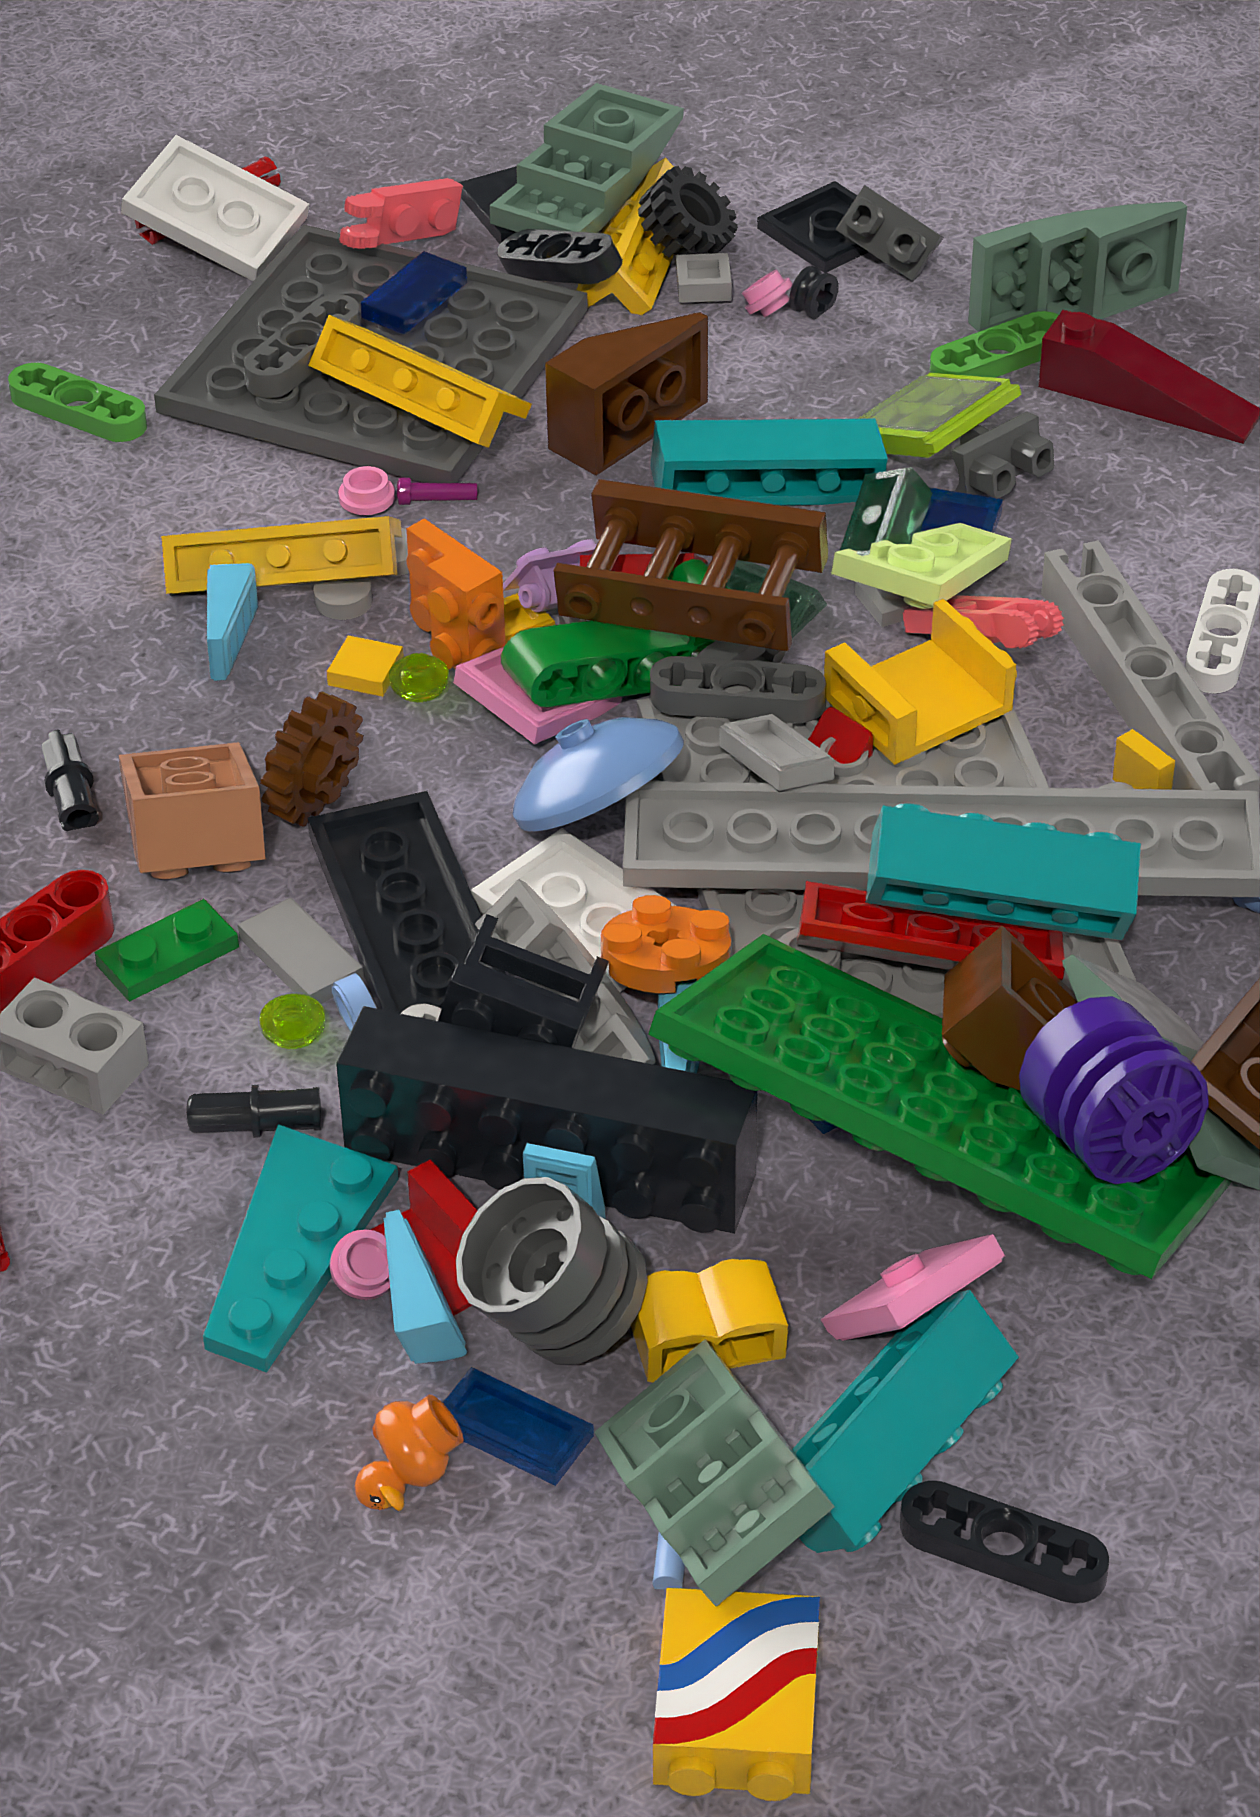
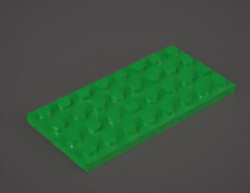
(888, 1080)

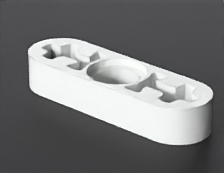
(1217, 614)

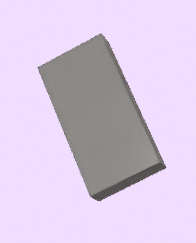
(776, 752)
(298, 950)

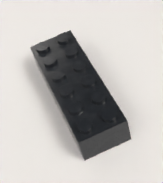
(476, 1097)

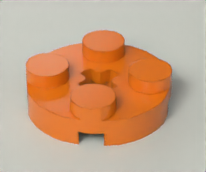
(664, 944)

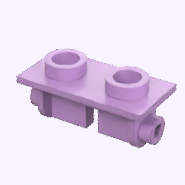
(536, 577)

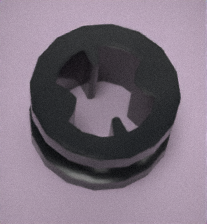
(813, 292)

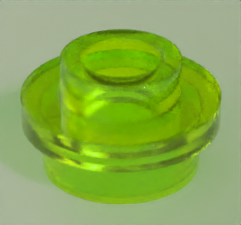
(418, 677)
(292, 1020)

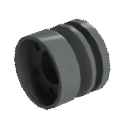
(551, 1271)

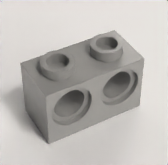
(71, 1045)

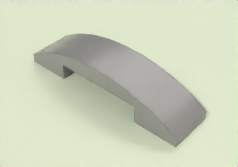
(535, 927)

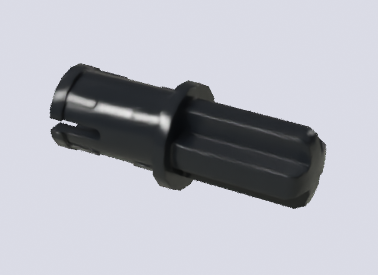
(69, 781)
(254, 1110)

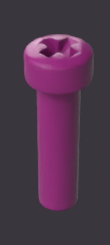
(411, 491)

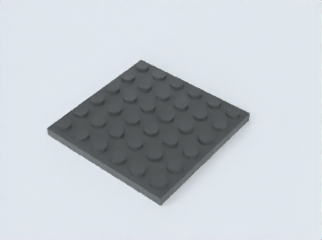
(491, 329)

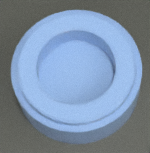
(350, 997)

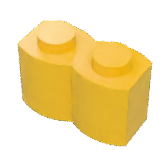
(725, 1304)

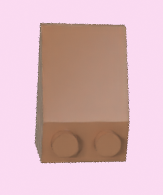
(192, 809)

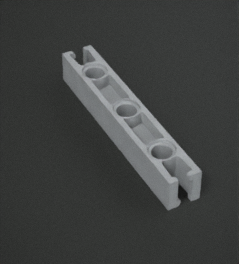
(1143, 672)

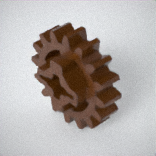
(311, 758)

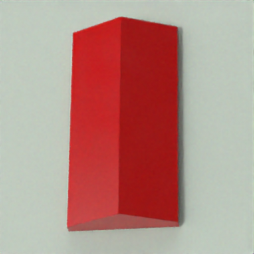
(844, 922)

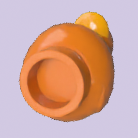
(417, 1448)

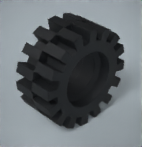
(687, 214)

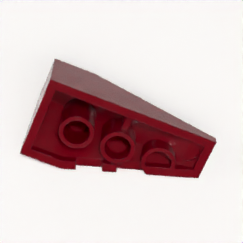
(1124, 372)

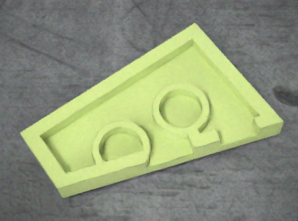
(931, 567)

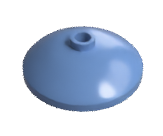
(594, 769)

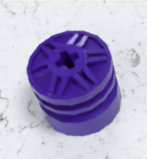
(1113, 1089)

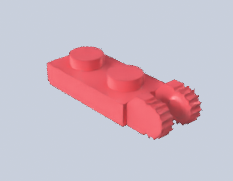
(402, 213)
(1000, 619)

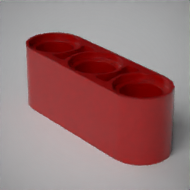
(53, 931)

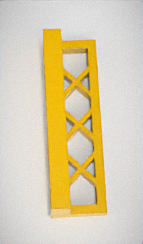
(643, 263)
(413, 381)
(285, 553)

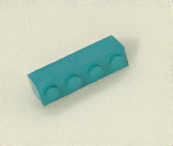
(768, 458)
(1003, 871)
(900, 1417)

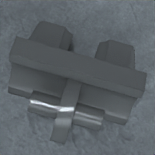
(889, 233)
(994, 457)

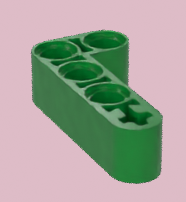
(595, 658)

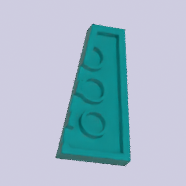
(281, 1260)

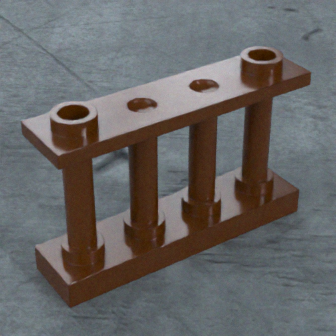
(699, 525)

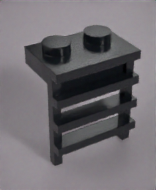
(509, 1006)

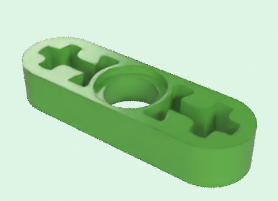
(971, 357)
(49, 391)

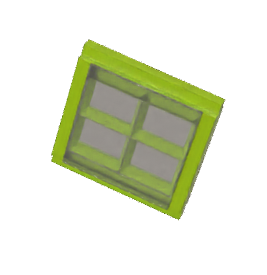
(938, 411)

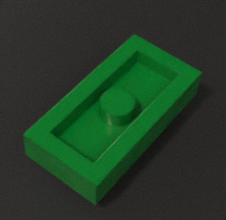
(166, 949)

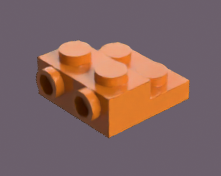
(454, 595)

